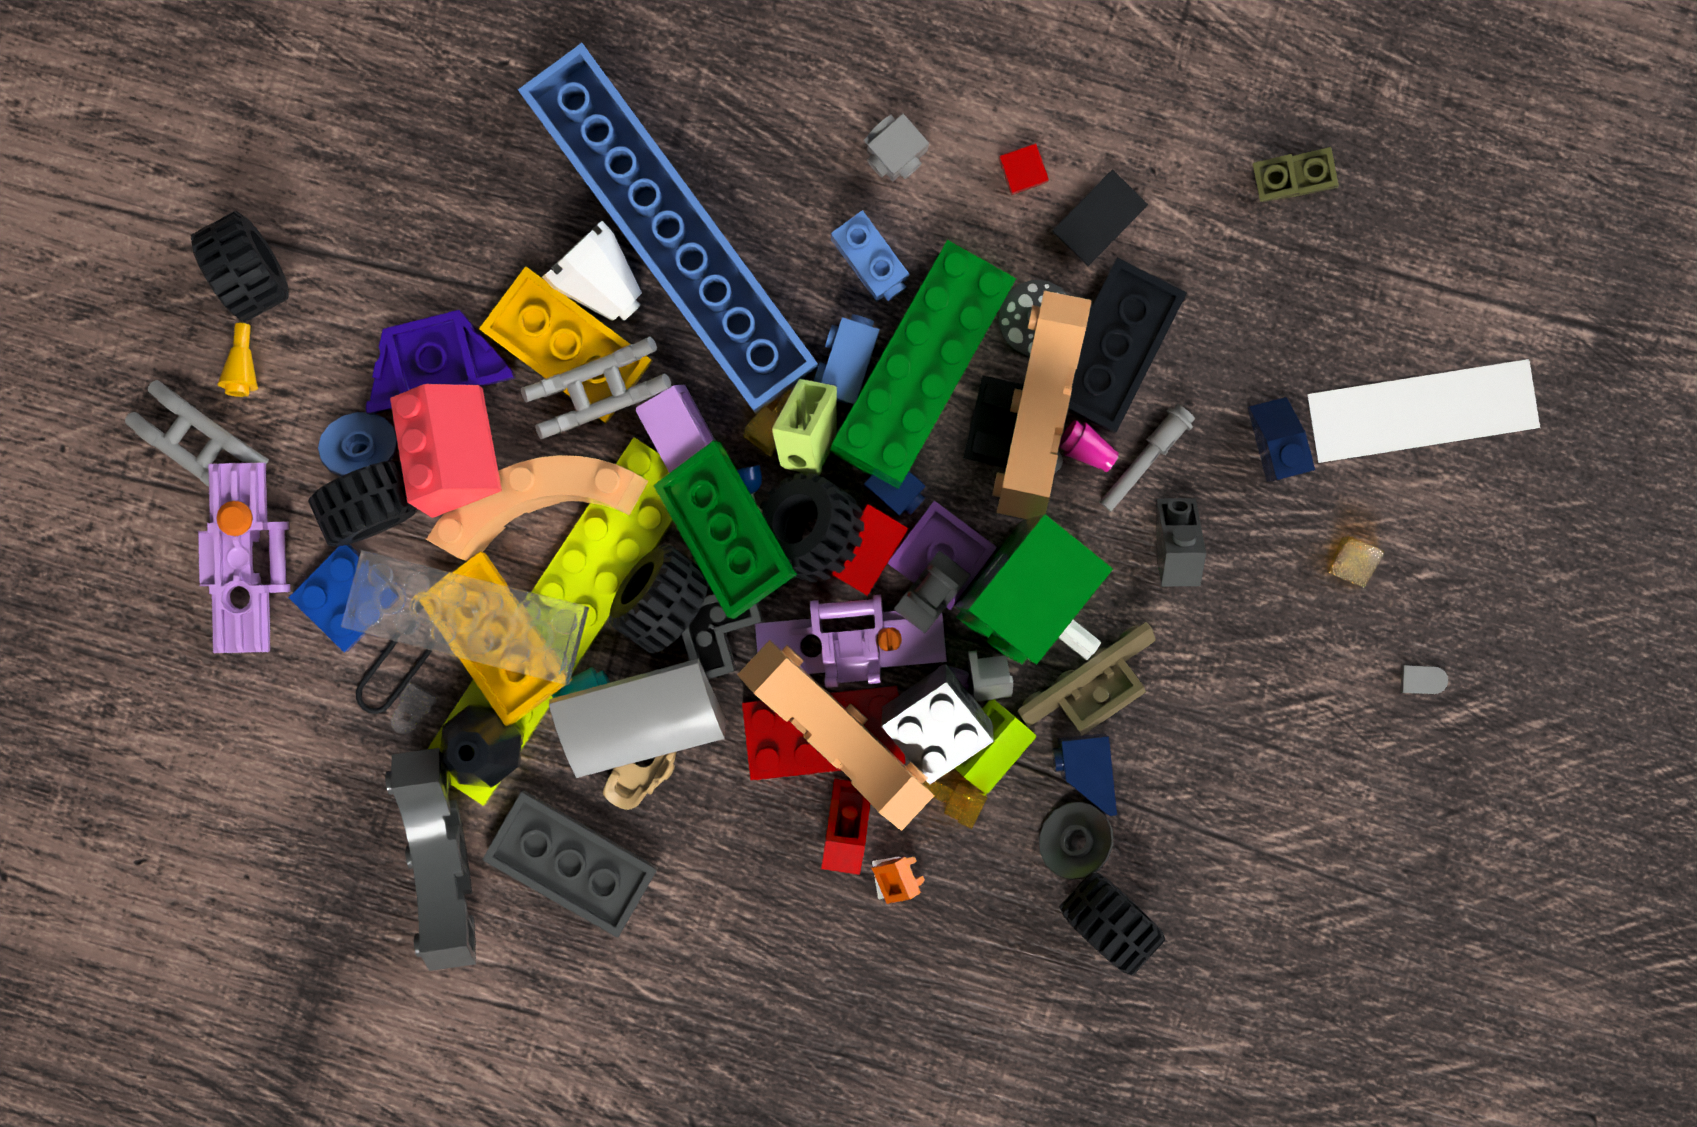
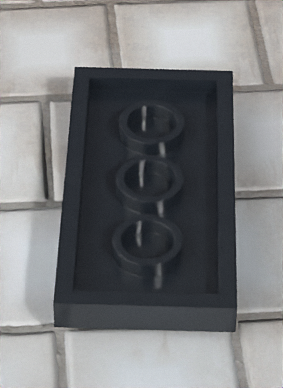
(1121, 342)

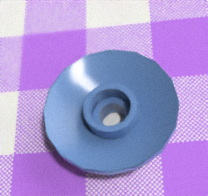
(356, 433)

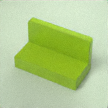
(994, 760)

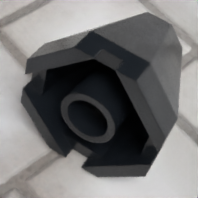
(494, 746)

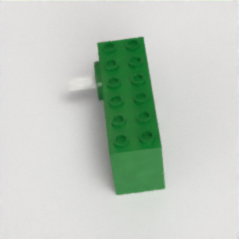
(1034, 592)

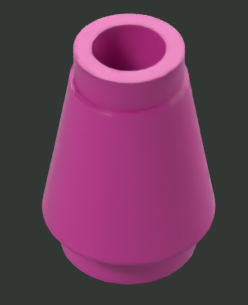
(1087, 446)

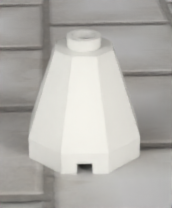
(597, 275)

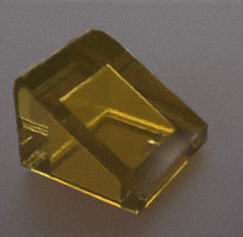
(1355, 561)

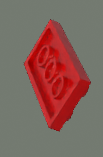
(780, 749)

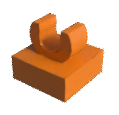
(897, 879)

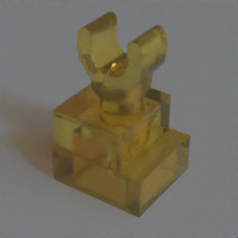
(760, 427)
(962, 803)

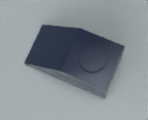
(1280, 440)
(1088, 768)

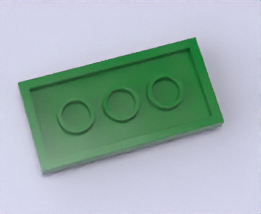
(724, 530)

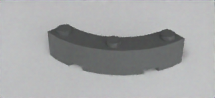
(437, 858)

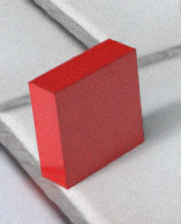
(1023, 169)

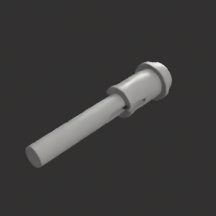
(1159, 443)

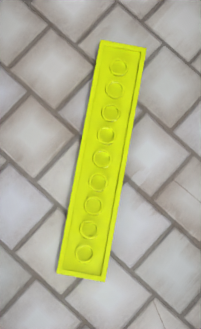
(589, 573)

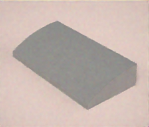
(638, 718)

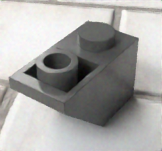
(1179, 542)

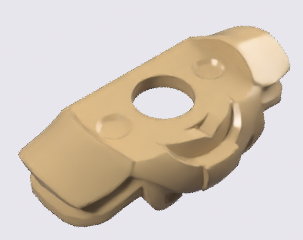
(631, 783)

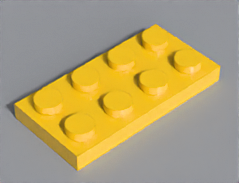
(556, 334)
(507, 691)

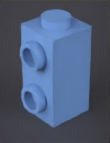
(870, 257)
(850, 356)

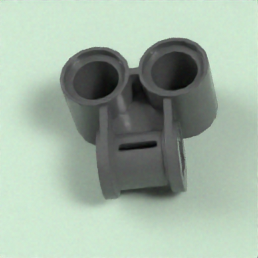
(932, 592)

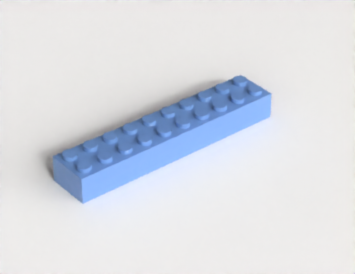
(668, 228)

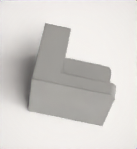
(989, 677)

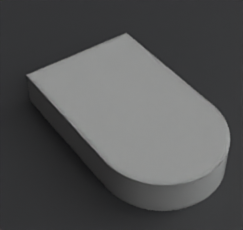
(1423, 679)

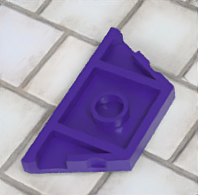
(433, 352)

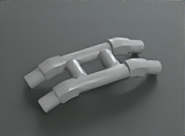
(573, 380)
(188, 416)

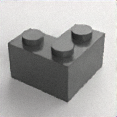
(708, 638)

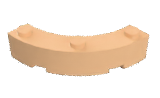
(1042, 405)
(529, 488)
(837, 734)

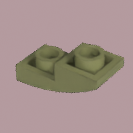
(1295, 175)

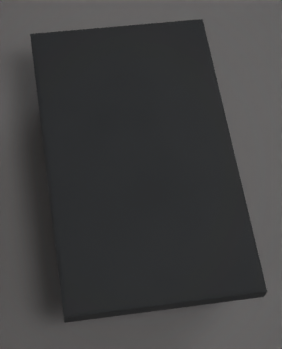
(1100, 217)
(992, 422)

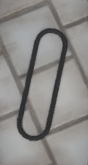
(399, 689)

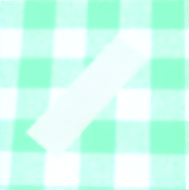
(1423, 411)

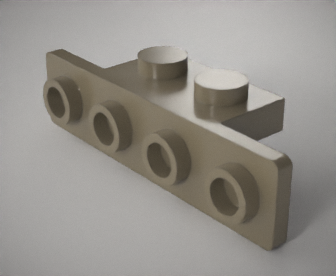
(1096, 687)

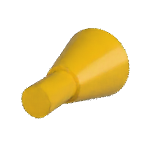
(238, 372)

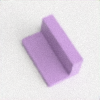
(674, 425)

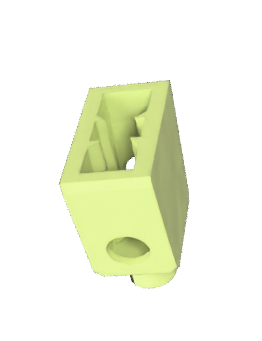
(806, 427)

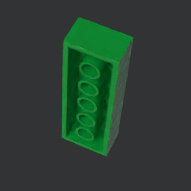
(922, 364)

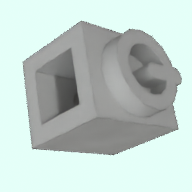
(895, 147)

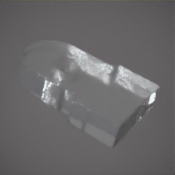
(414, 702)

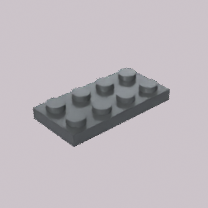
(570, 863)

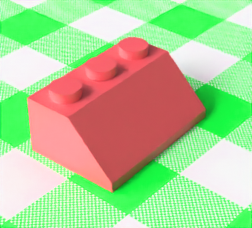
(445, 446)

